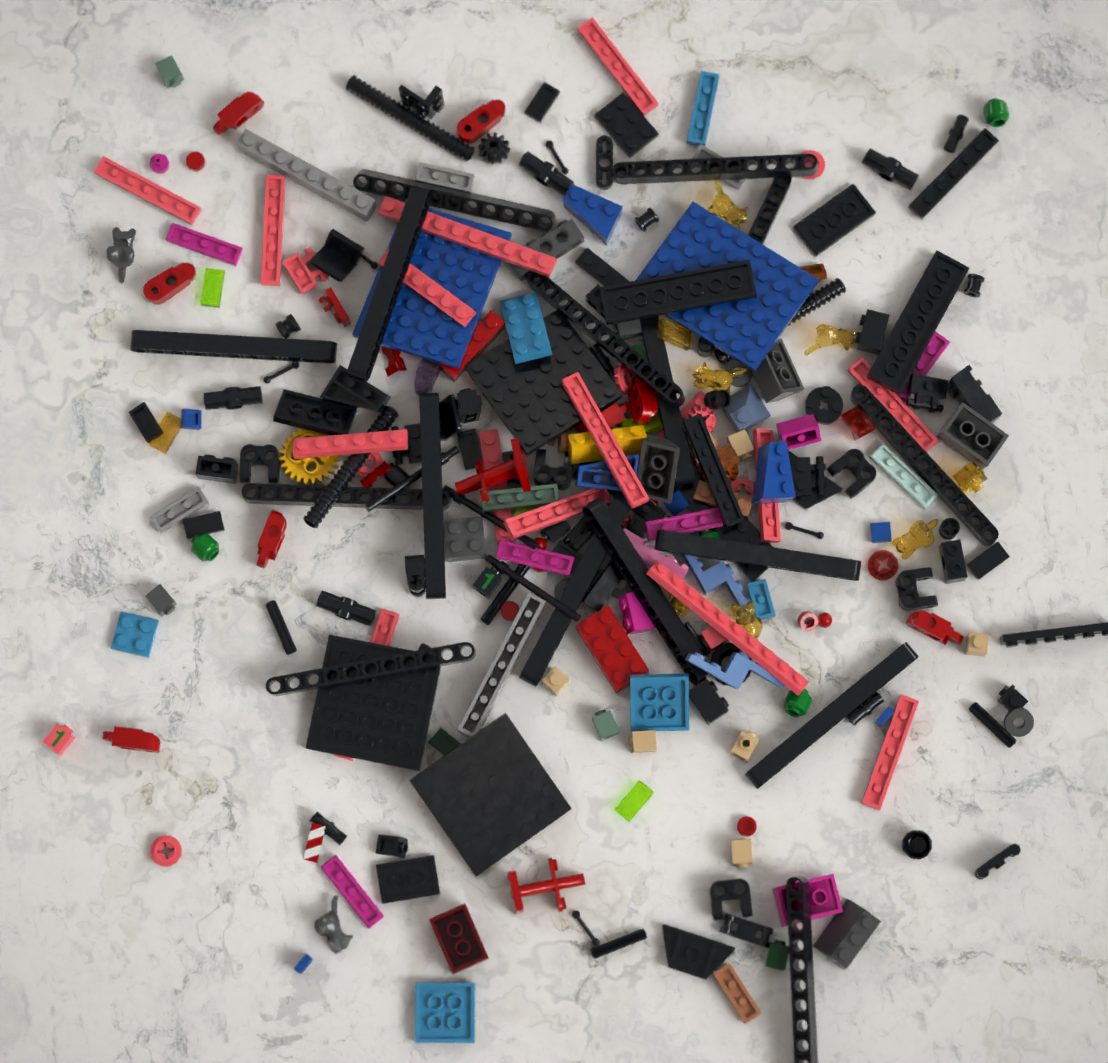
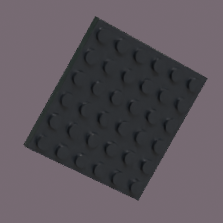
(531, 392)
(374, 718)
(490, 794)

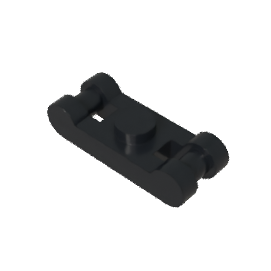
(997, 861)
(746, 930)

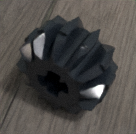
(501, 151)

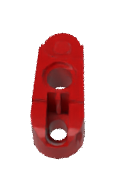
(492, 111)
(238, 112)
(183, 273)
(642, 402)
(612, 414)
(271, 538)
(934, 627)
(133, 739)

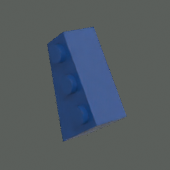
(593, 211)
(774, 474)
(599, 475)

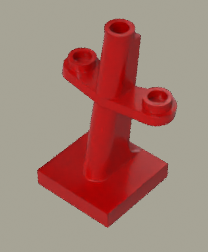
(510, 469)
(555, 884)

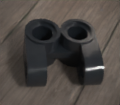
(259, 459)
(540, 467)
(856, 469)
(415, 572)
(911, 590)
(730, 894)

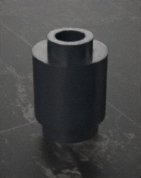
(395, 474)

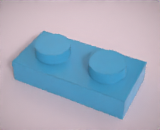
(761, 597)

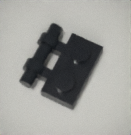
(926, 386)
(414, 445)
(801, 475)

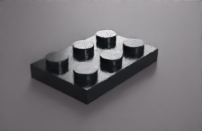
(626, 125)

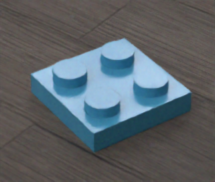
(134, 634)

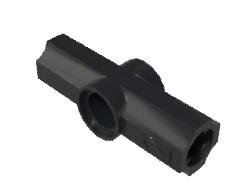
(890, 169)
(545, 173)
(233, 398)
(346, 608)

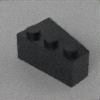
(969, 391)
(354, 392)

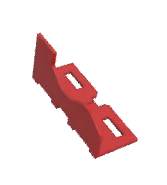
(392, 367)
(367, 481)

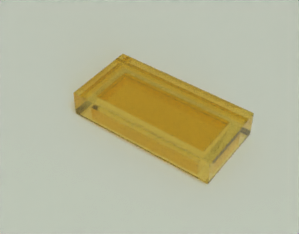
(674, 334)
(170, 425)

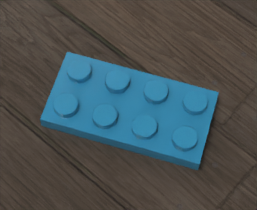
(526, 328)

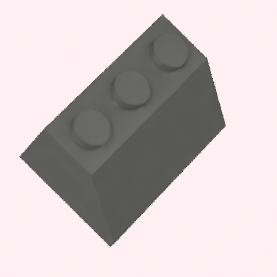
(777, 375)
(972, 435)
(658, 468)
(846, 934)

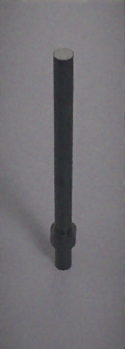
(408, 481)
(461, 499)
(504, 568)

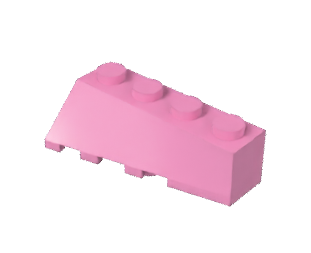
(650, 555)

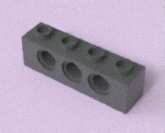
(557, 249)

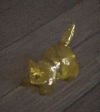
(725, 208)
(828, 336)
(715, 379)
(917, 536)
(746, 618)

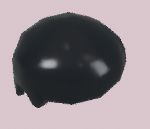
(917, 844)

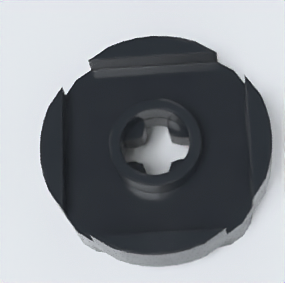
(828, 395)

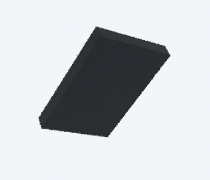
(408, 879)

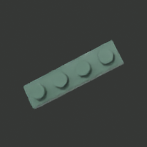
(517, 498)

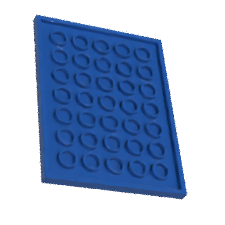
(420, 326)
(743, 327)

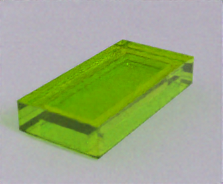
(212, 288)
(634, 801)

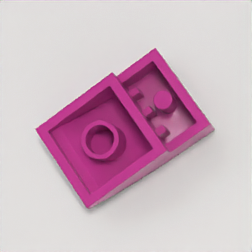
(823, 898)

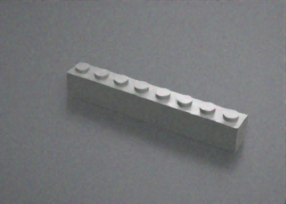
(306, 175)
(502, 665)

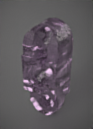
(426, 376)

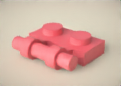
(301, 274)

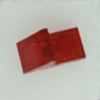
(857, 423)

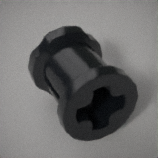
(646, 219)
(974, 285)

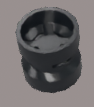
(292, 326)
(717, 399)
(949, 528)

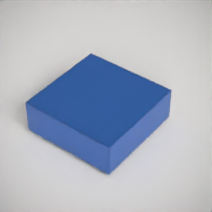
(191, 419)
(678, 503)
(880, 532)
(884, 717)
(303, 964)

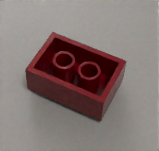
(459, 939)

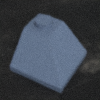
(746, 409)

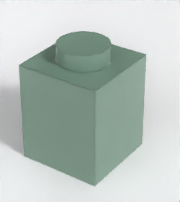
(169, 72)
(605, 724)

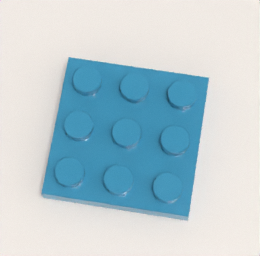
(659, 702)
(445, 1013)

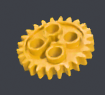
(299, 468)

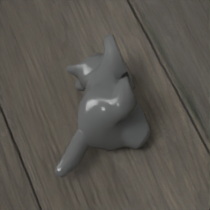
(121, 252)
(330, 926)

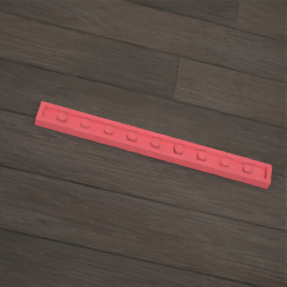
(475, 239)
(727, 627)

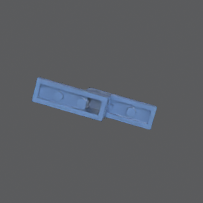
(716, 577)
(735, 669)

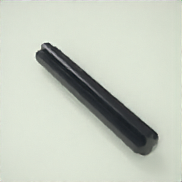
(502, 596)

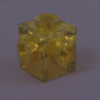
(970, 478)

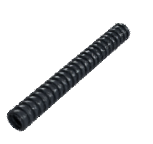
(410, 118)
(815, 300)
(346, 472)

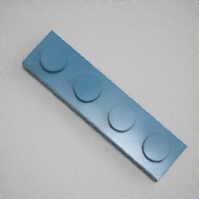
(703, 108)

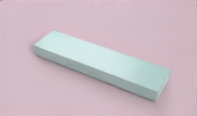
(904, 476)

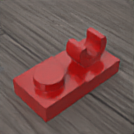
(340, 315)

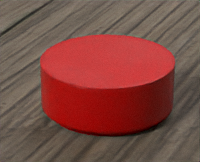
(195, 161)
(509, 610)
(746, 826)

